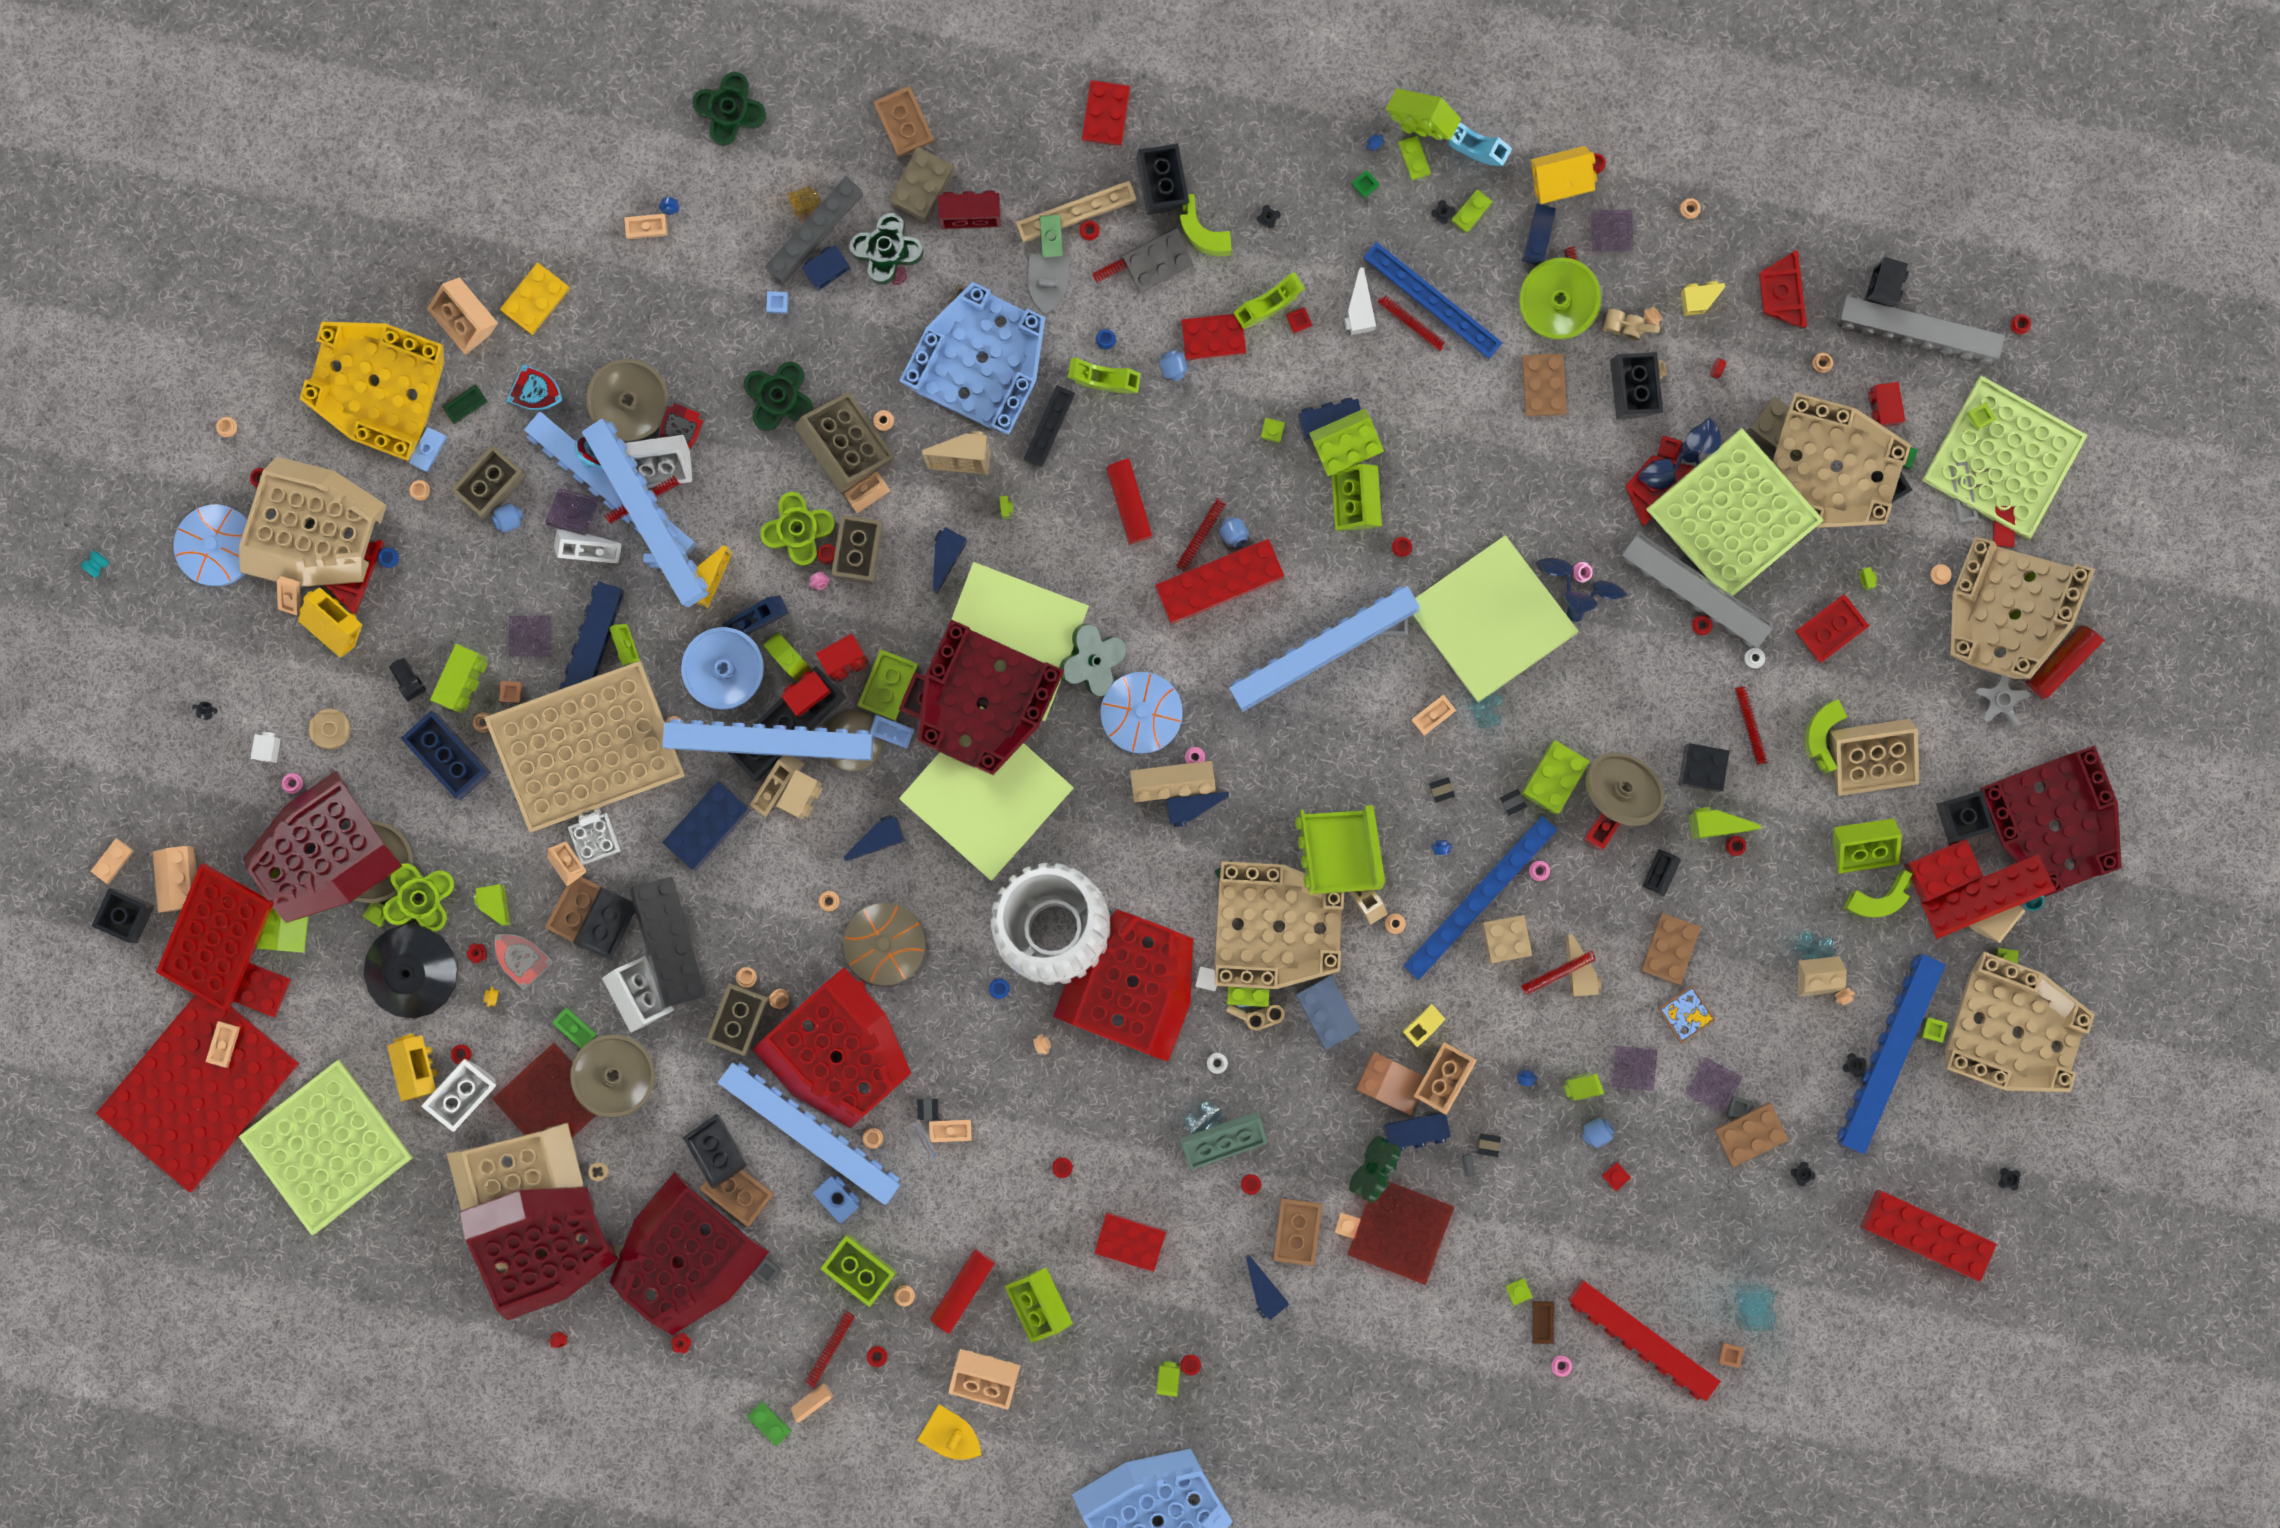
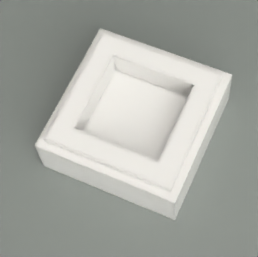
(590, 817)
(1206, 979)

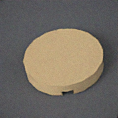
(332, 734)

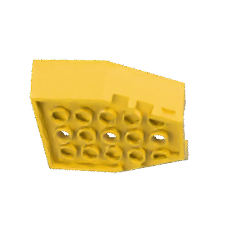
(368, 413)

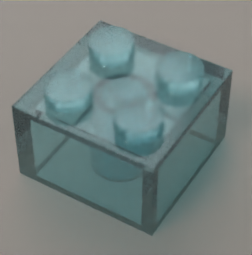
(1755, 1307)

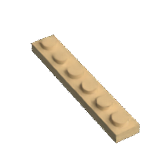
(1080, 209)

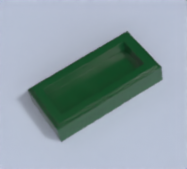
(465, 404)

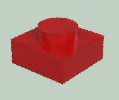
(1616, 1176)

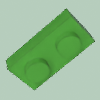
(574, 1028)
(769, 1423)

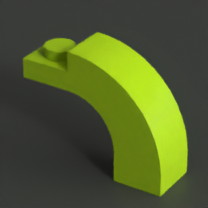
(1200, 238)
(1270, 303)
(1104, 378)
(1816, 734)
(1868, 907)

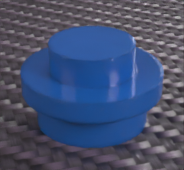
(1375, 141)
(669, 206)
(1105, 339)
(388, 557)
(1441, 847)
(999, 988)
(1526, 1078)

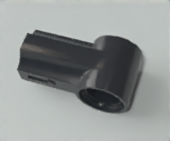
(409, 684)

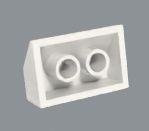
(661, 459)
(635, 994)
(459, 1094)

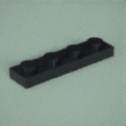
(1049, 426)

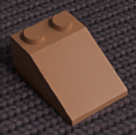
(1390, 1083)

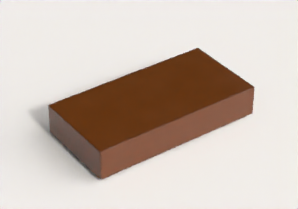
(1543, 1322)

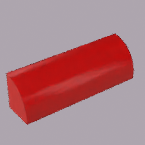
(1129, 501)
(2064, 661)
(962, 1291)

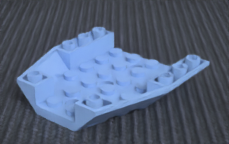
(949, 351)
(1149, 1488)

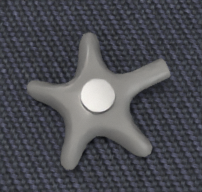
(2002, 700)

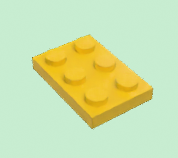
(535, 298)

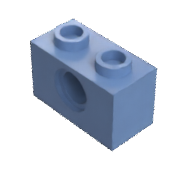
(825, 1196)

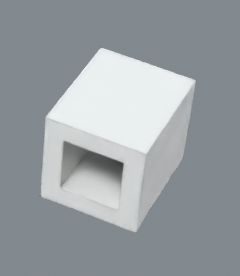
(265, 747)

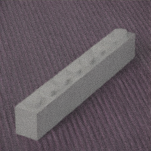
(1920, 329)
(1698, 590)

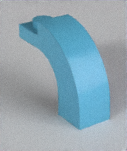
(1478, 147)

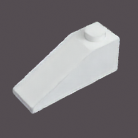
(1360, 312)
(587, 547)

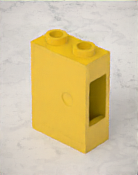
(1563, 174)
(329, 622)
(412, 1067)

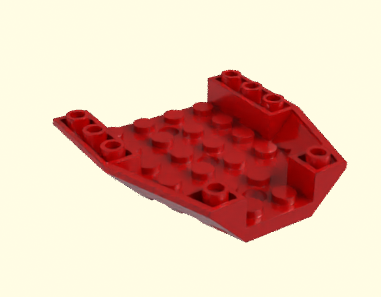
(1152, 1009)
(847, 1023)

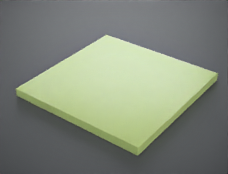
(2022, 448)
(1734, 513)
(1019, 616)
(1492, 619)
(987, 813)
(325, 1147)

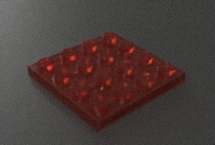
(544, 1095)
(1401, 1232)

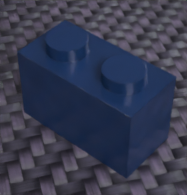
(825, 267)

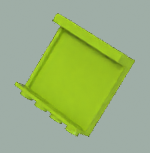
(1340, 851)

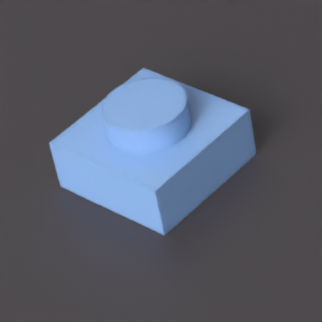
(777, 302)
(650, 560)

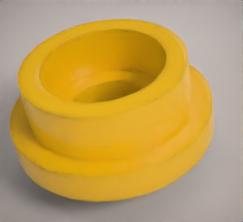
(490, 997)

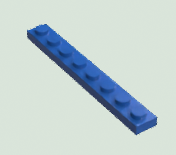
(1432, 300)

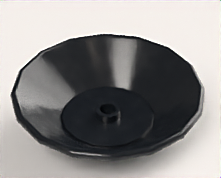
(428, 962)

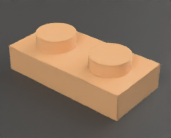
(646, 226)
(288, 595)
(1433, 715)
(112, 861)
(222, 1044)
(950, 1130)

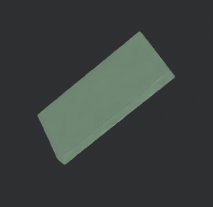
(1223, 1140)

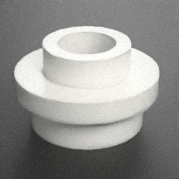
(1748, 658)
(1217, 1070)

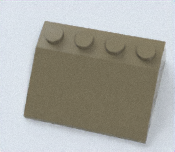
(843, 441)

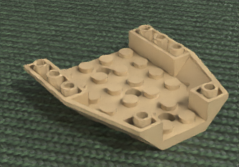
(1840, 432)
(302, 554)
(1994, 587)
(1257, 953)
(2012, 998)
(539, 1162)

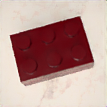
(969, 210)

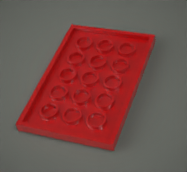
(214, 937)

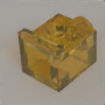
(802, 207)

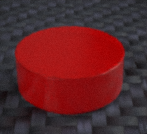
(1718, 368)

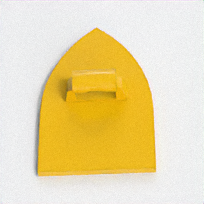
(950, 1435)

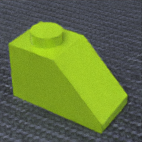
(493, 903)
(1168, 1379)

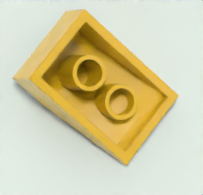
(712, 571)

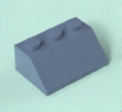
(1327, 1012)

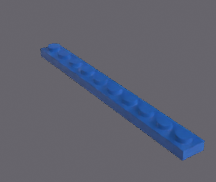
(1480, 897)

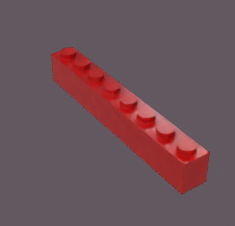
(1644, 1340)

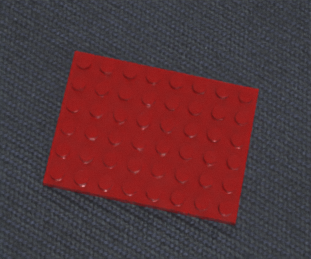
(192, 1110)

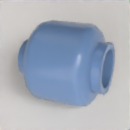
(1173, 365)
(506, 517)
(1234, 532)
(1598, 1132)

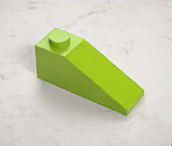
(787, 656)
(1583, 1086)

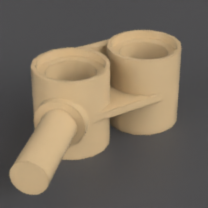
(1631, 326)
(1263, 1013)

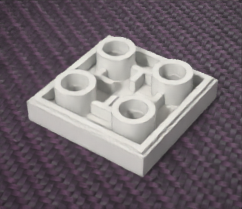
(594, 840)

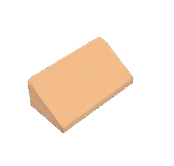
(866, 492)
(565, 862)
(811, 1402)

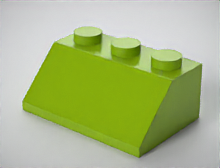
(1356, 498)
(1867, 845)
(1038, 1305)

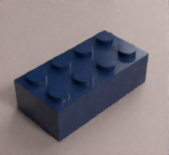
(446, 755)
(706, 826)

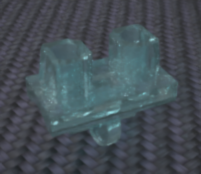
(1484, 711)
(1813, 950)
(1208, 1120)

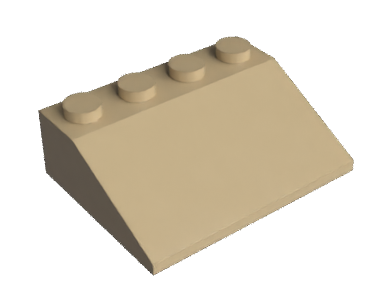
(961, 454)
(1875, 756)

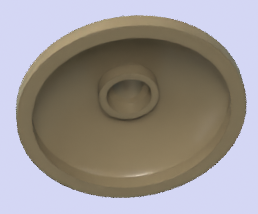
(853, 721)

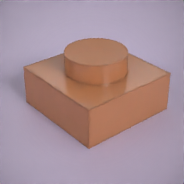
(510, 692)
(1730, 1355)

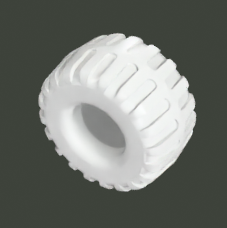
(1035, 892)

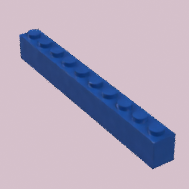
(1891, 1053)

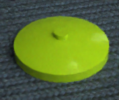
(1560, 298)

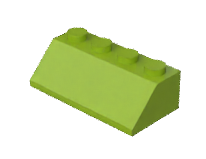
(282, 935)

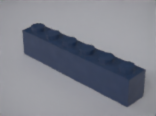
(593, 634)

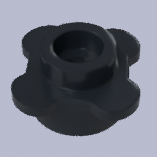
(1442, 206)
(1262, 218)
(204, 710)
(1860, 1064)
(1802, 1180)
(2013, 1183)

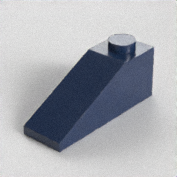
(1539, 234)
(947, 551)
(758, 615)
(1190, 807)
(879, 837)
(1266, 1294)

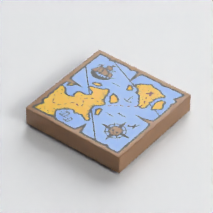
(1686, 1014)

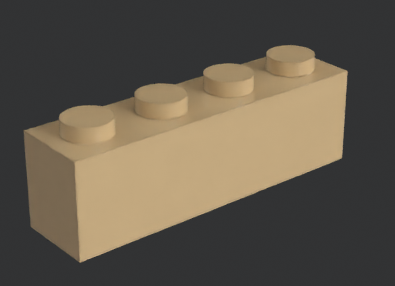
(1172, 781)

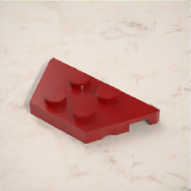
(1783, 291)
(1643, 495)
(352, 593)

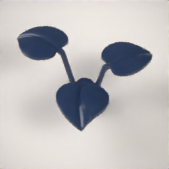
(1701, 439)
(1576, 601)

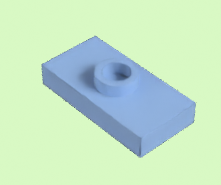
(427, 449)
(891, 731)

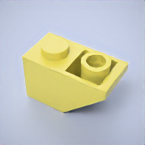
(1699, 298)
(1423, 1025)

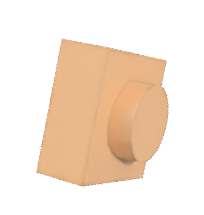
(1347, 1225)

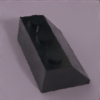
(1162, 178)
(1636, 385)

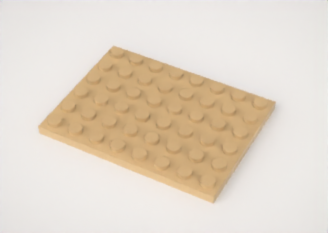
(584, 746)

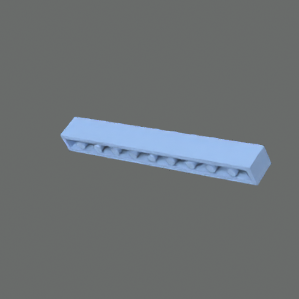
(562, 446)
(645, 512)
(1325, 648)
(768, 741)
(810, 1133)

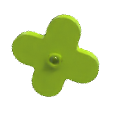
(794, 513)
(427, 911)

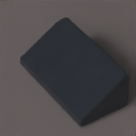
(1661, 872)

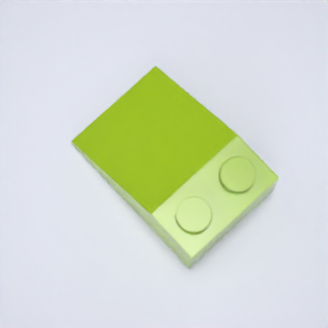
(1715, 823)

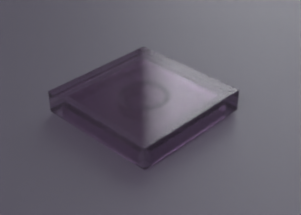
(1611, 230)
(571, 511)
(530, 636)
(1634, 1068)
(1714, 1085)

